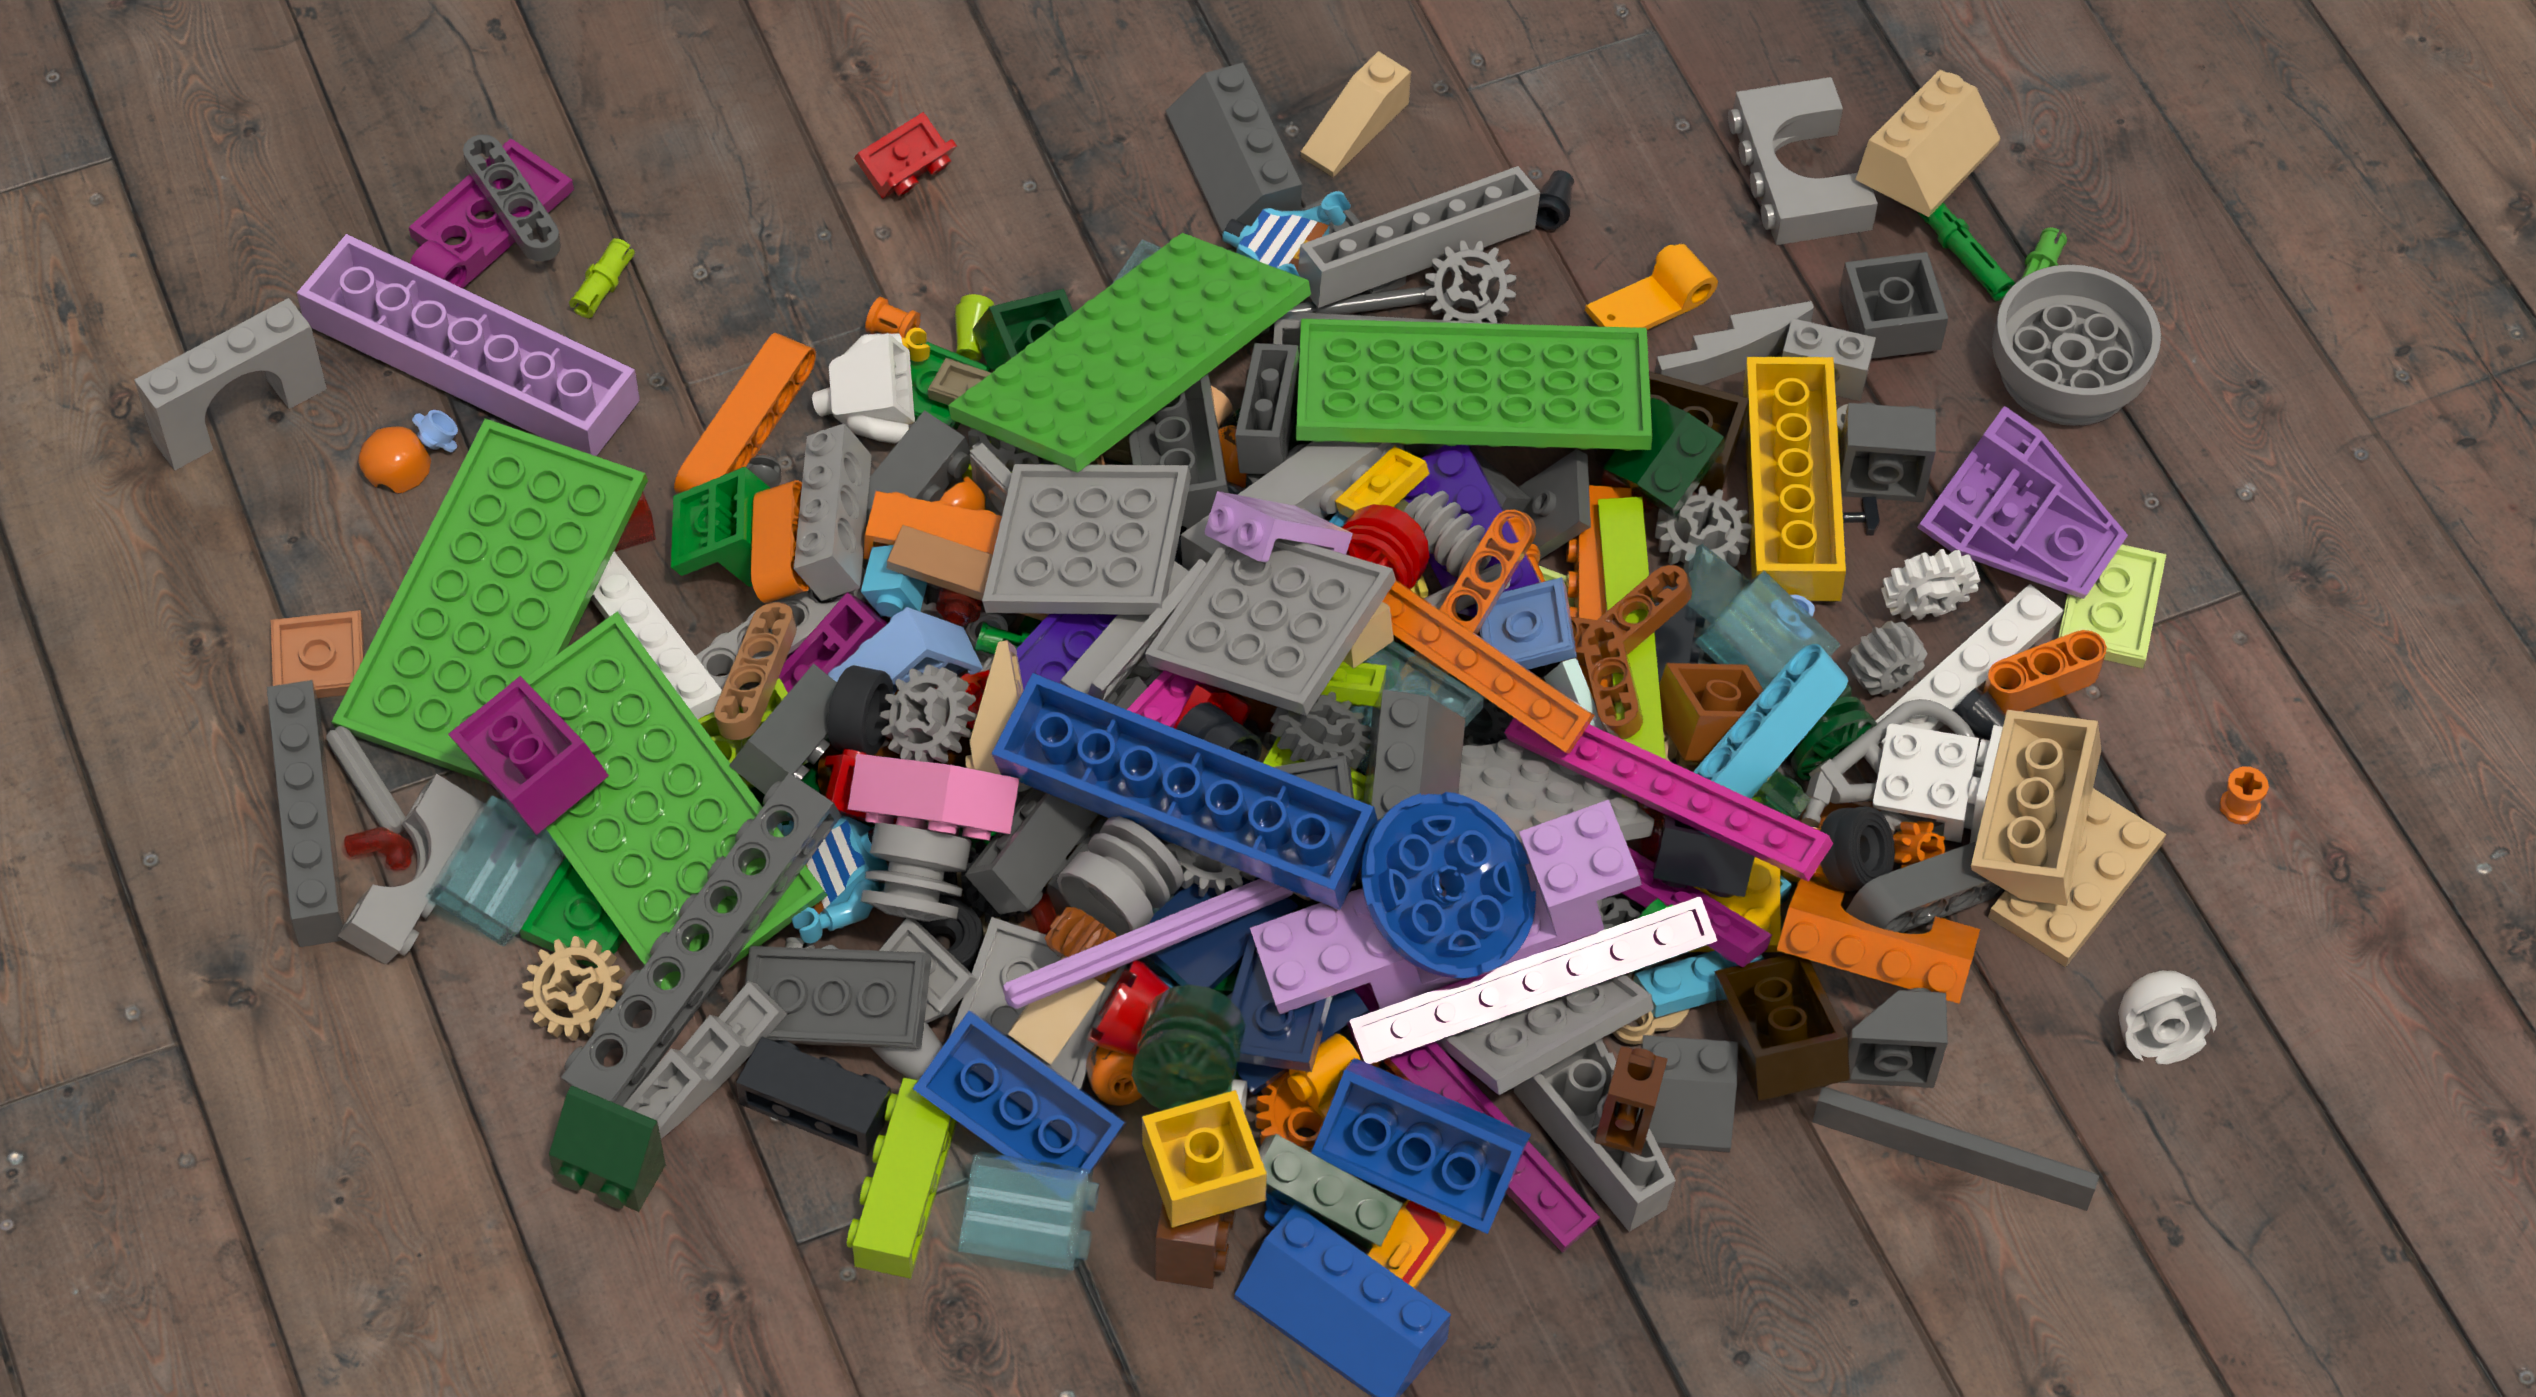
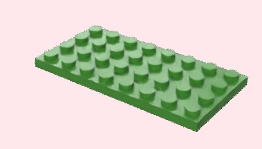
(1129, 351)
(1474, 384)
(489, 589)
(668, 797)

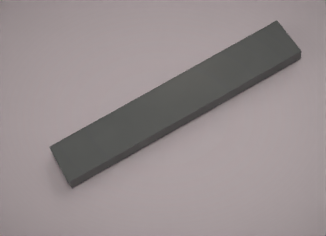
(1955, 1148)

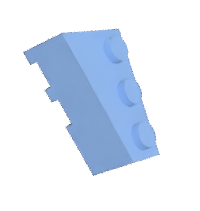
(913, 642)

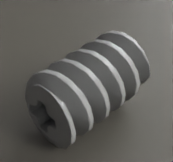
(1446, 534)

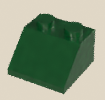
(1013, 325)
(1677, 462)
(606, 1150)

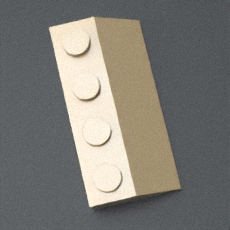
(1930, 144)
(2038, 805)

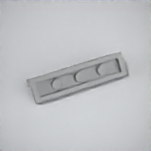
(1125, 641)

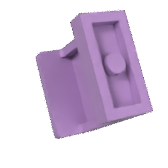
(1255, 524)

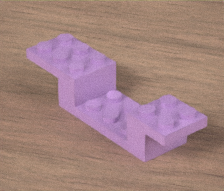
(1335, 950)

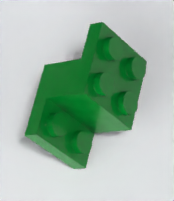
(716, 524)

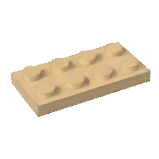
(2109, 859)

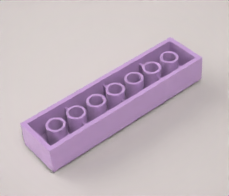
(468, 346)

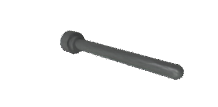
(1367, 302)

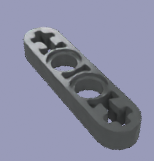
(507, 199)

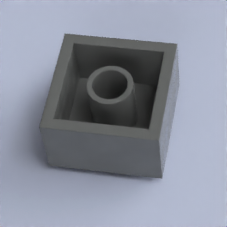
(1895, 303)
(1887, 451)

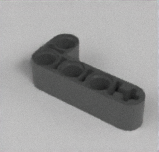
(1923, 891)

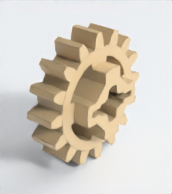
(566, 972)

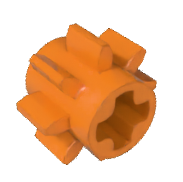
(1916, 843)

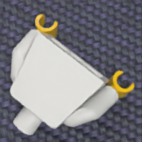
(874, 385)

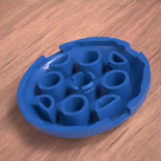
(1478, 864)

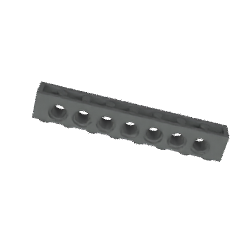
(728, 935)

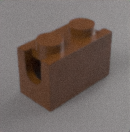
(1636, 1086)

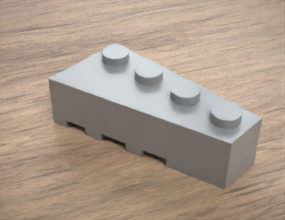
(1569, 1108)

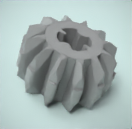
(1887, 658)

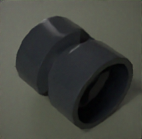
(1219, 728)

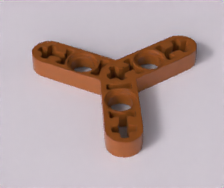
(1623, 639)

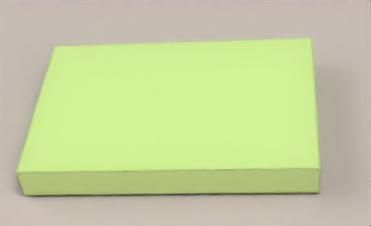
(2120, 605)

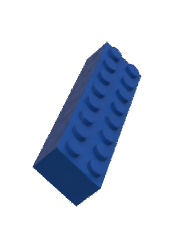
(1186, 790)

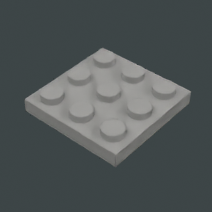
(1009, 954)

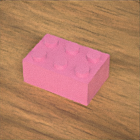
(933, 796)

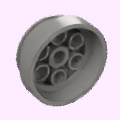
(2075, 343)

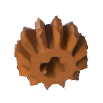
(1077, 932)

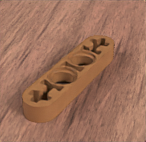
(746, 669)

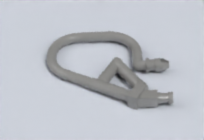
(1830, 785)

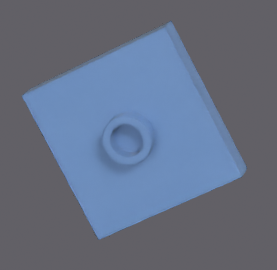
(1532, 624)

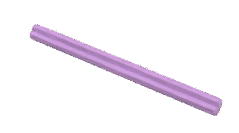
(1142, 942)

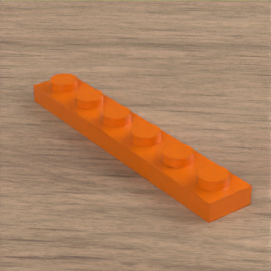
(1486, 669)

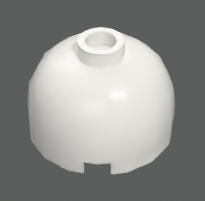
(2165, 1017)

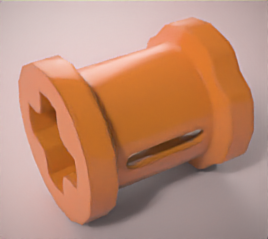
(889, 319)
(2245, 792)

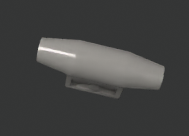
(946, 987)

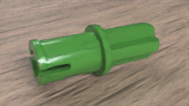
(2046, 251)

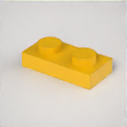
(1384, 482)

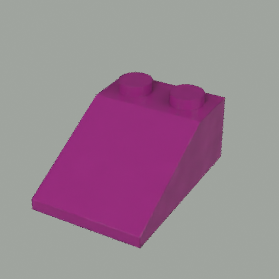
(529, 755)

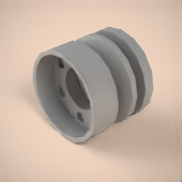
(915, 871)
(1121, 876)

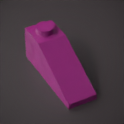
(833, 639)

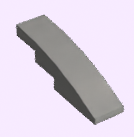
(1725, 352)
(707, 1059)

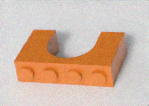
(1827, 934)

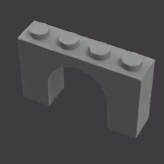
(1793, 204)
(182, 388)

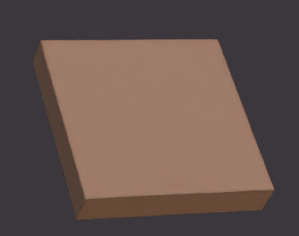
(318, 649)

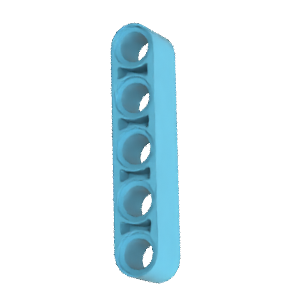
(1775, 722)

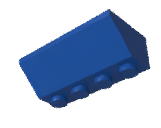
(1016, 1099)
(1420, 1145)
(1343, 1306)

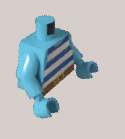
(1278, 234)
(841, 871)

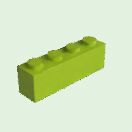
(903, 1184)

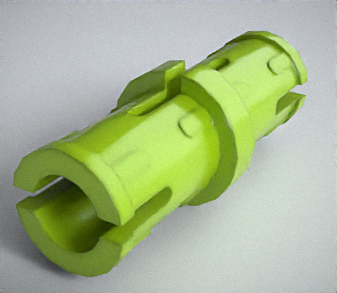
(601, 278)

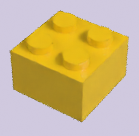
(1204, 1158)

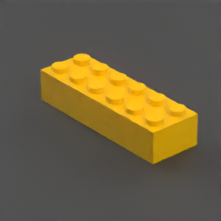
(1795, 475)

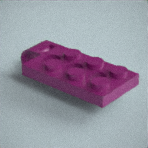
(484, 238)

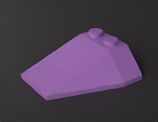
(2025, 511)

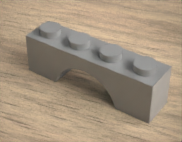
(386, 915)

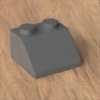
(1901, 1041)
(1695, 1093)

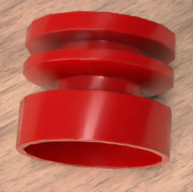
(1389, 539)

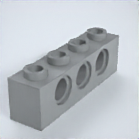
(833, 512)

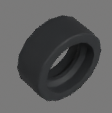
(857, 708)

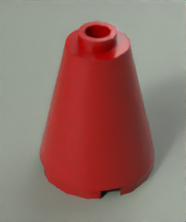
(1126, 1009)

